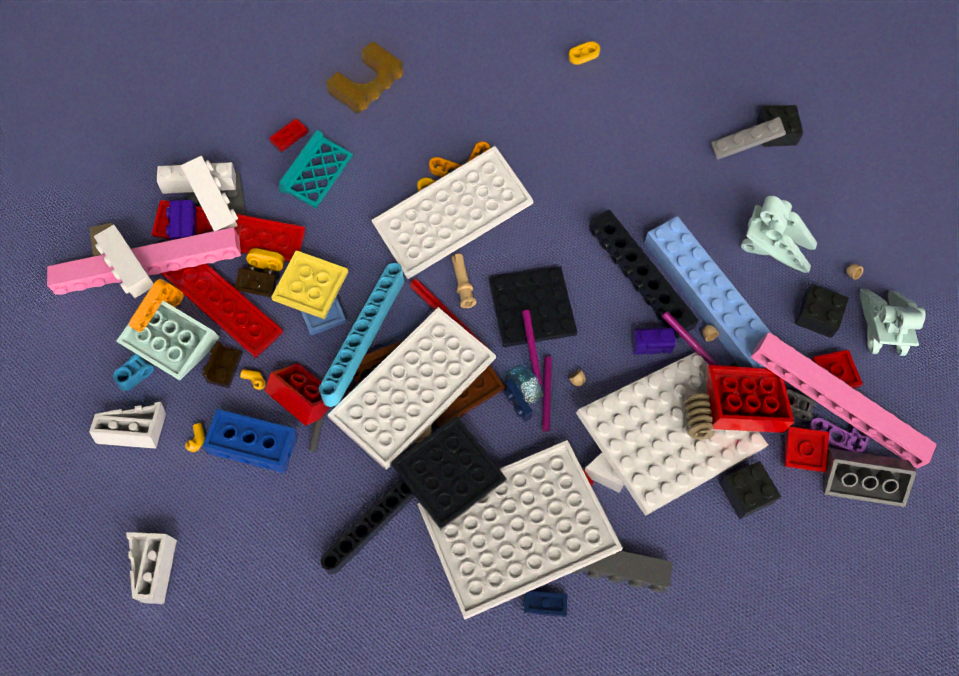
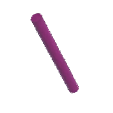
(688, 338)
(531, 345)
(547, 394)

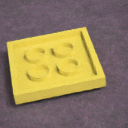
(310, 284)

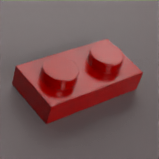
(288, 135)

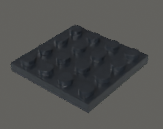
(542, 294)
(448, 472)

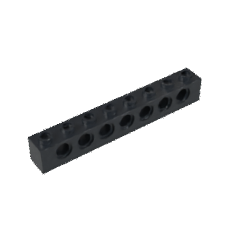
(641, 263)

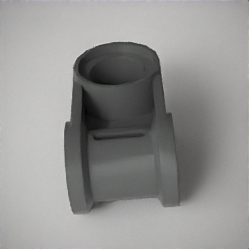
(801, 405)

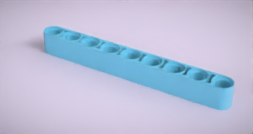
(361, 335)

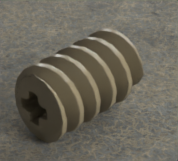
(698, 416)

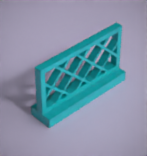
(304, 159)

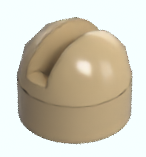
(854, 271)
(710, 333)
(577, 378)

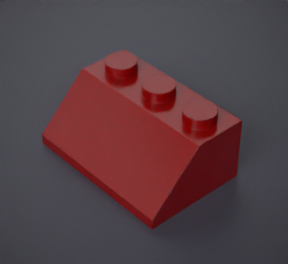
(297, 392)

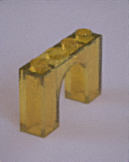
(359, 96)

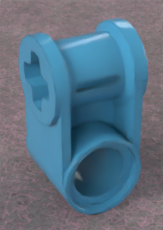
(134, 372)

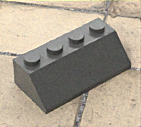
(868, 477)

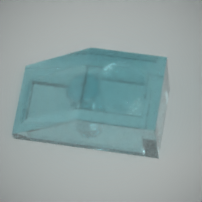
(526, 383)

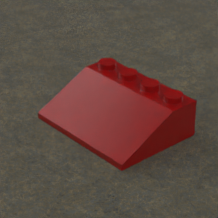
(748, 399)

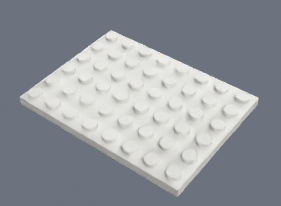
(648, 439)
(524, 532)

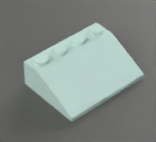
(170, 341)

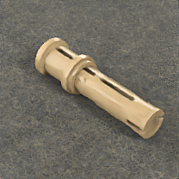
(464, 288)

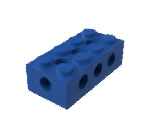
(245, 429)

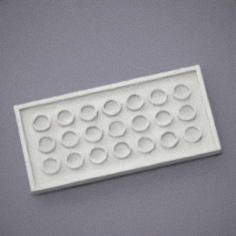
(452, 212)
(411, 387)

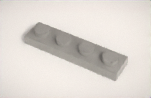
(748, 138)

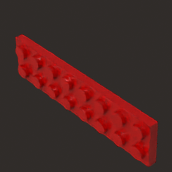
(252, 232)
(226, 307)

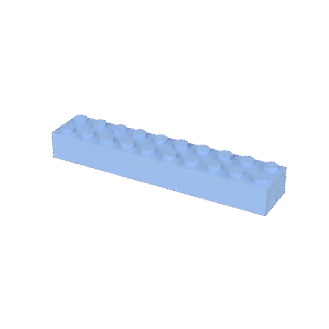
(707, 290)

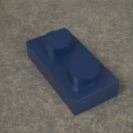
(521, 407)
(545, 604)

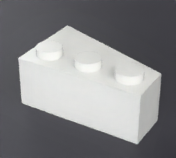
(130, 427)
(603, 473)
(150, 565)

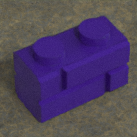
(182, 219)
(653, 341)

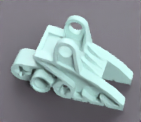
(775, 231)
(891, 323)

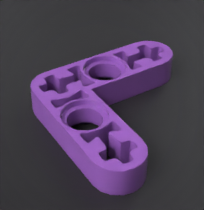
(847, 438)

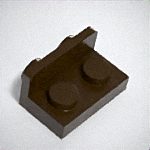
(256, 282)
(221, 365)

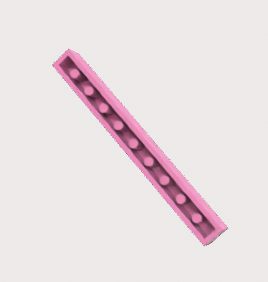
(153, 258)
(843, 400)

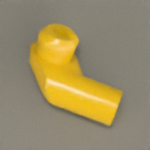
(256, 378)
(198, 440)

